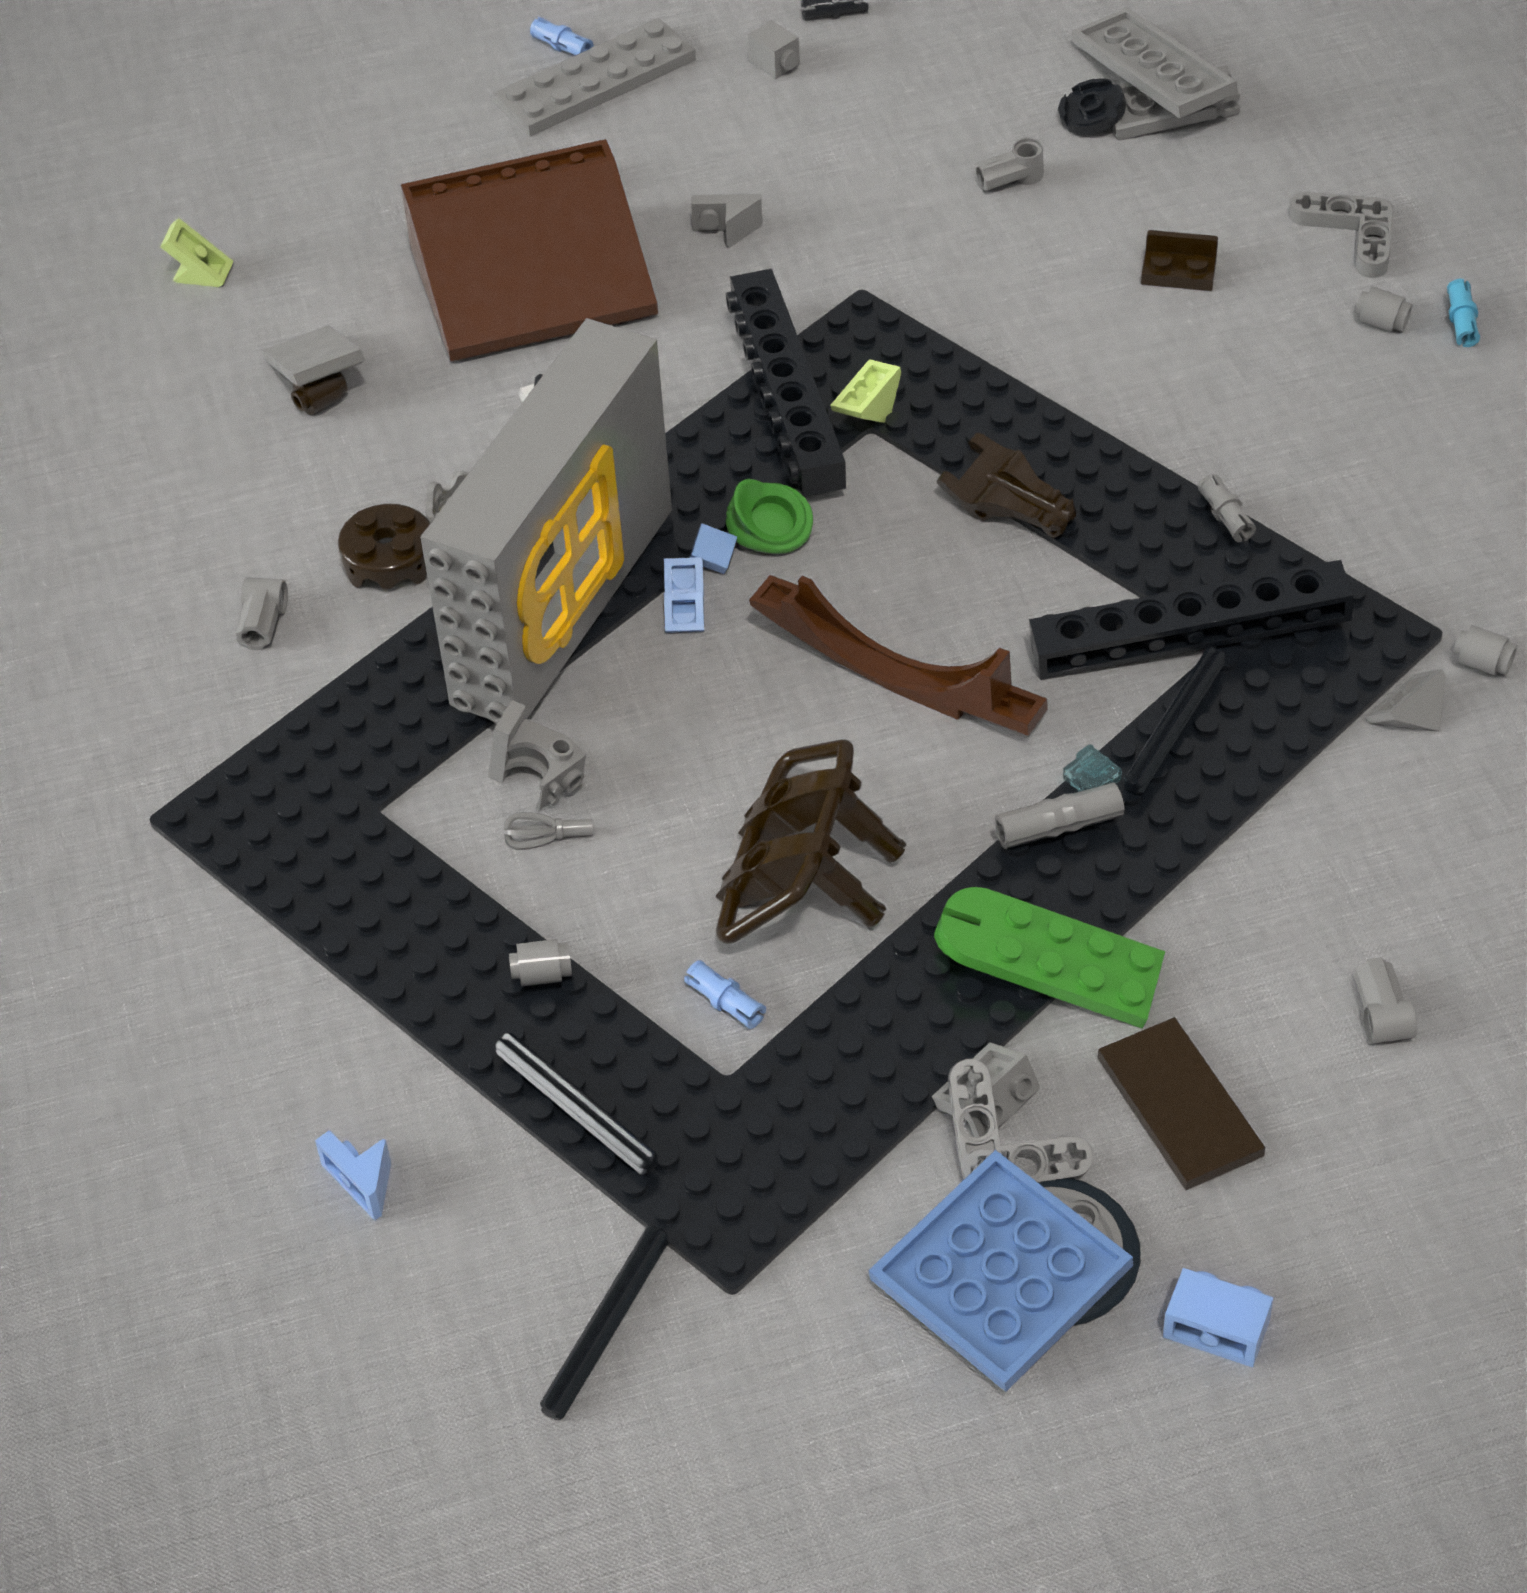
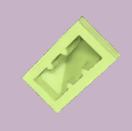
(870, 392)

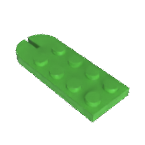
(1050, 953)

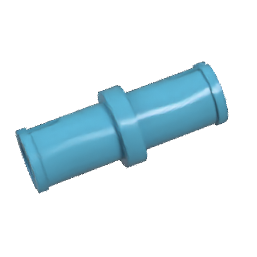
(1463, 313)

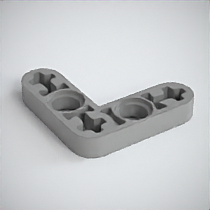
(1374, 220)
(971, 1147)

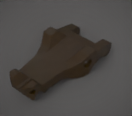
(1007, 486)

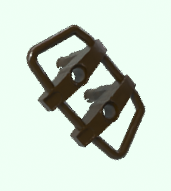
(786, 865)

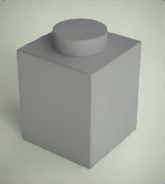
(773, 49)

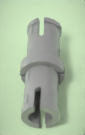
(1226, 508)

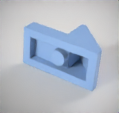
(360, 1175)

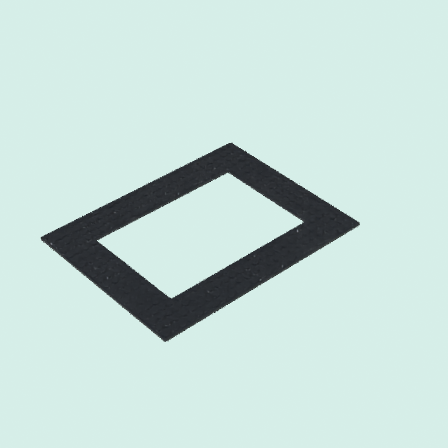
(786, 1135)

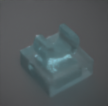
(1091, 770)

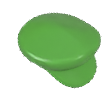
(769, 517)

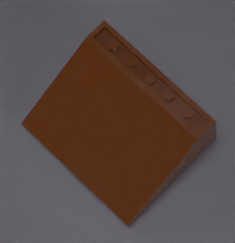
(527, 249)

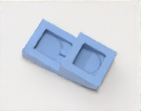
(684, 595)

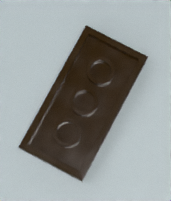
(1181, 1103)

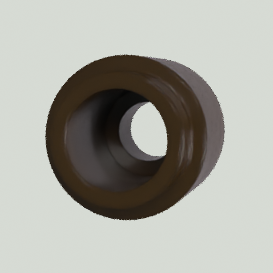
(319, 393)

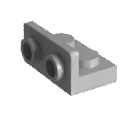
(1011, 1082)

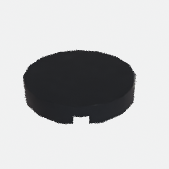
(1092, 107)

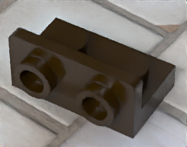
(1179, 260)

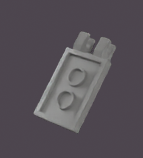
(1147, 116)

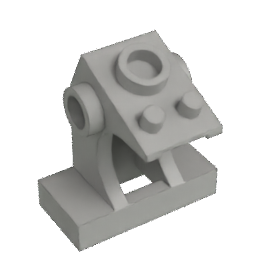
(531, 745)

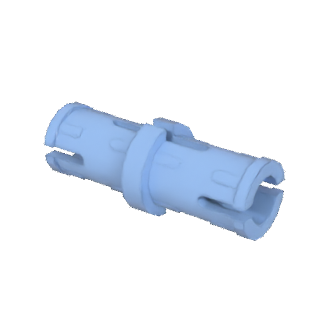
(559, 37)
(725, 994)

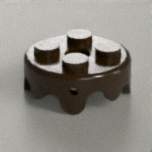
(383, 562)

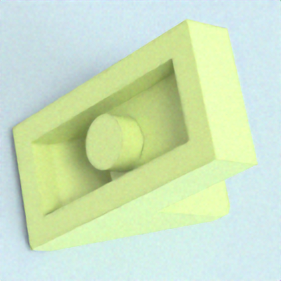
(199, 259)

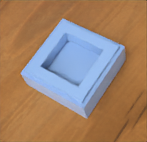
(714, 548)

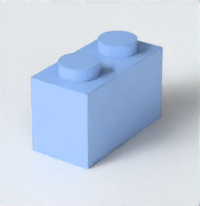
(1218, 1316)

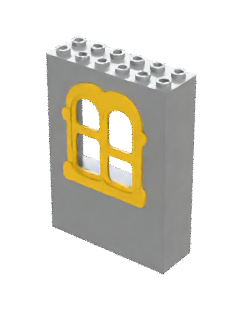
(570, 469)

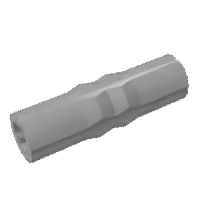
(1059, 815)

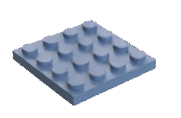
(1001, 1269)

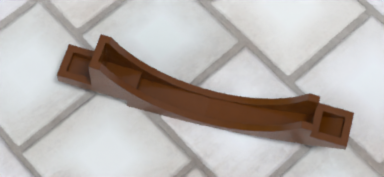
(975, 688)

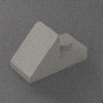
(731, 213)

